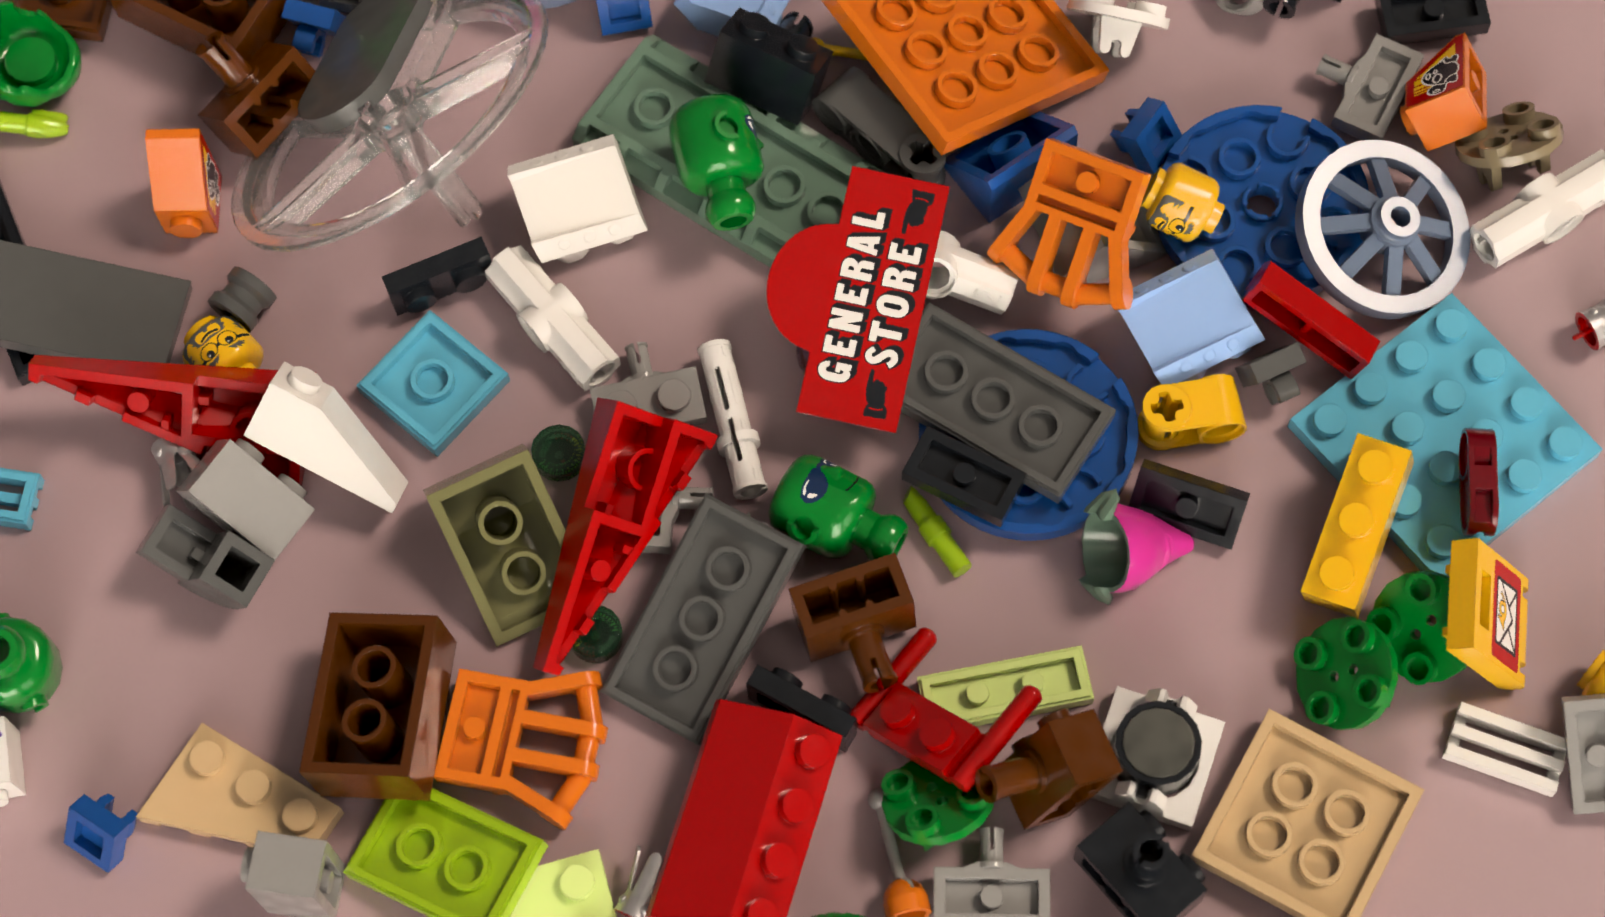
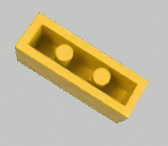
(1357, 525)

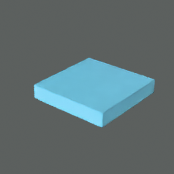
(433, 383)

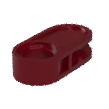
(1478, 481)

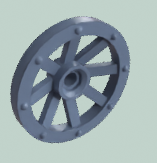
(1380, 232)

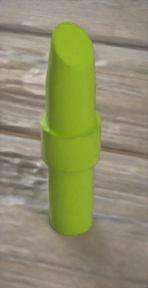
(936, 532)

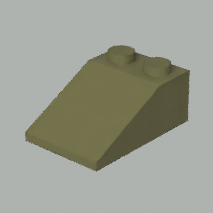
(502, 539)

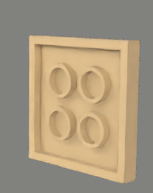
(1306, 822)

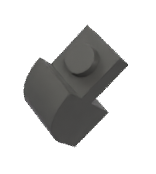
(205, 562)

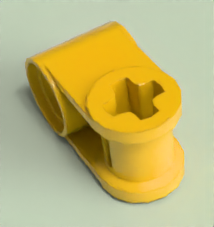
(1191, 413)

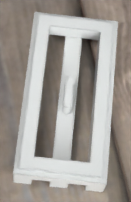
(1513, 729)

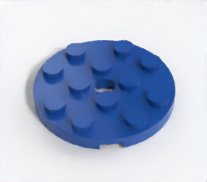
(1264, 154)
(1107, 467)

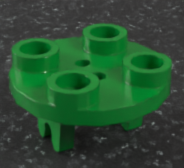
(1407, 606)
(1339, 648)
(919, 813)

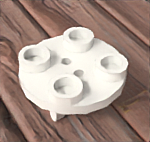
(1118, 23)

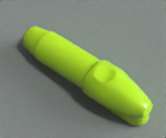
(35, 124)

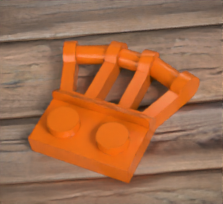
(1088, 193)
(487, 729)

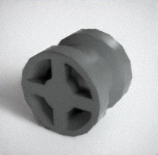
(242, 298)

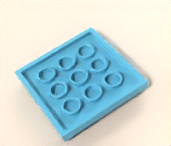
(1421, 396)

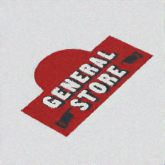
(859, 296)

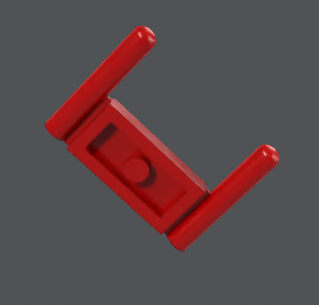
(931, 733)

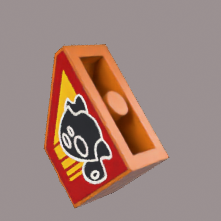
(1447, 96)
(183, 181)

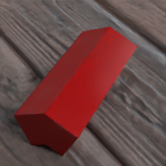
(1310, 319)

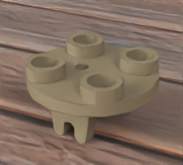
(1511, 140)

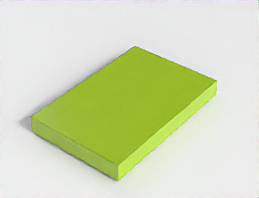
(445, 858)

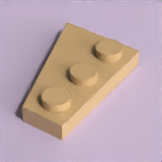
(233, 794)

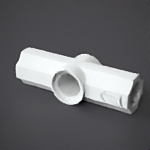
(1541, 211)
(970, 277)
(552, 317)

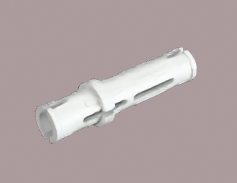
(732, 420)

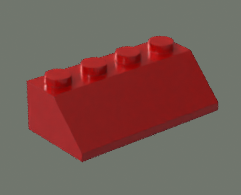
(746, 815)

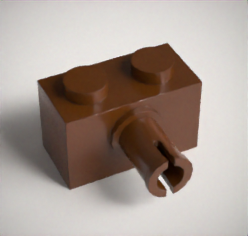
(257, 94)
(854, 614)
(1052, 768)

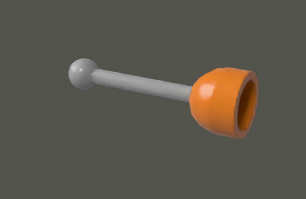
(903, 895)

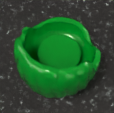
(35, 57)

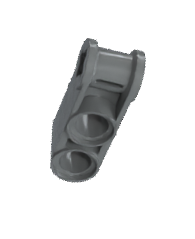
(878, 128)

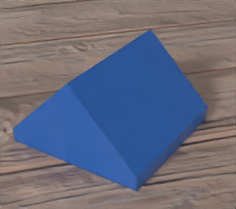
(1005, 160)

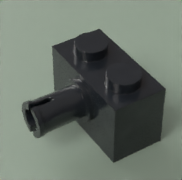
(770, 63)
(1140, 868)

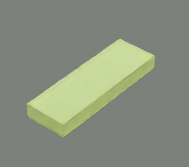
(985, 690)

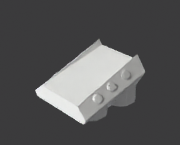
(577, 200)

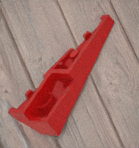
(170, 400)
(623, 486)

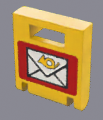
(1487, 613)

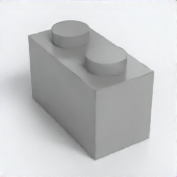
(246, 497)
(293, 875)

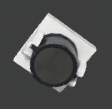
(1160, 750)

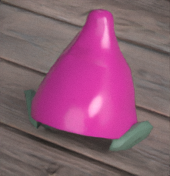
(1125, 546)

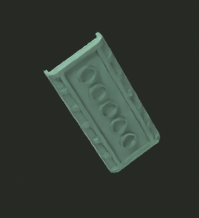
(802, 170)

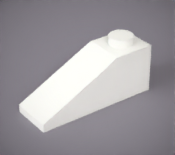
(320, 432)

